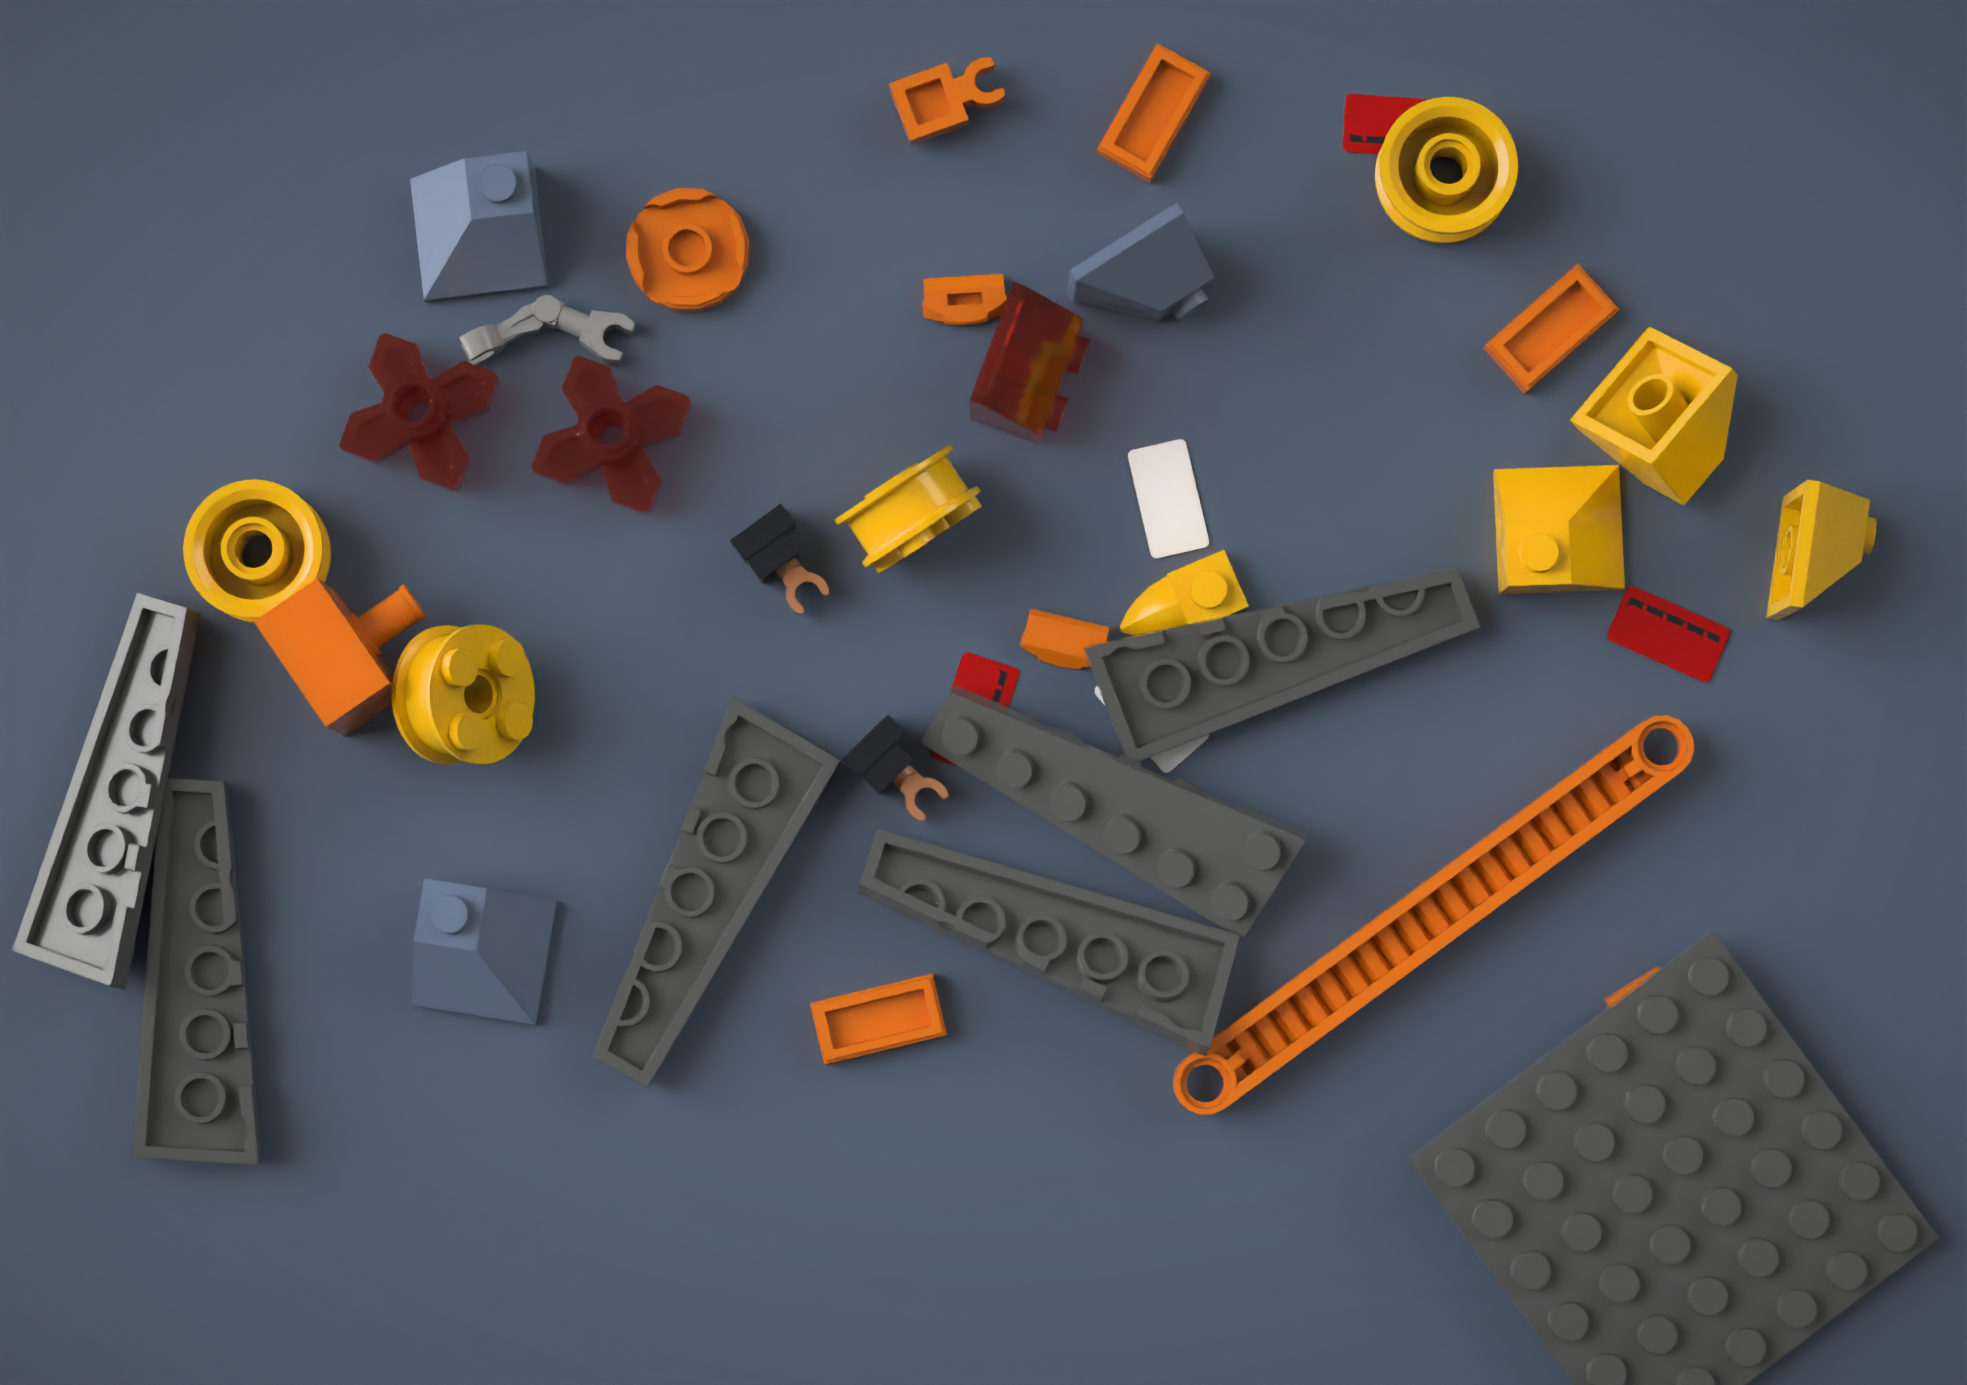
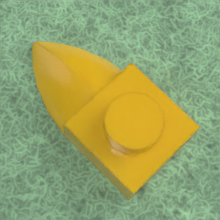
(1187, 596)

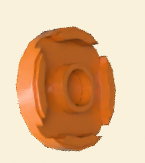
(687, 250)

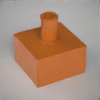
(336, 652)

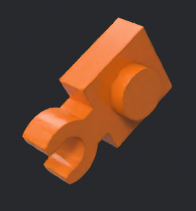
(936, 103)

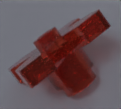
(388, 427)
(579, 449)

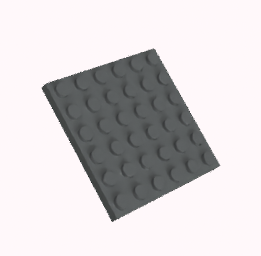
(1673, 1187)

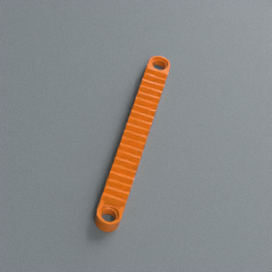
(1434, 914)

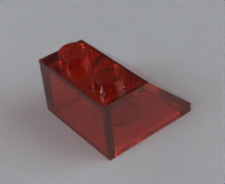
(1027, 366)

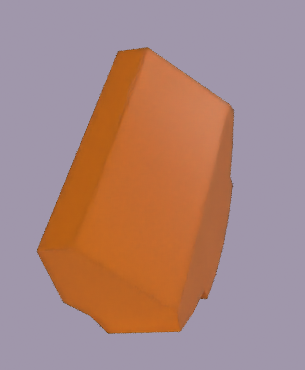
(964, 298)
(1060, 638)

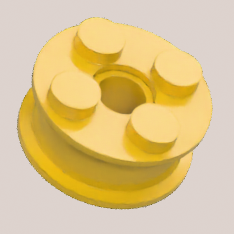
(1452, 130)
(910, 510)
(226, 524)
(463, 694)

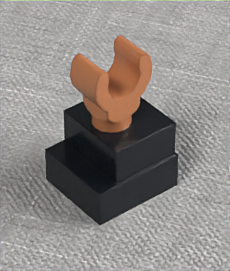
(770, 552)
(883, 761)

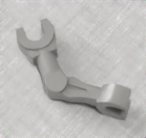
(547, 311)

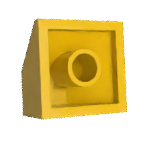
(1662, 414)
(1559, 529)
(1818, 542)

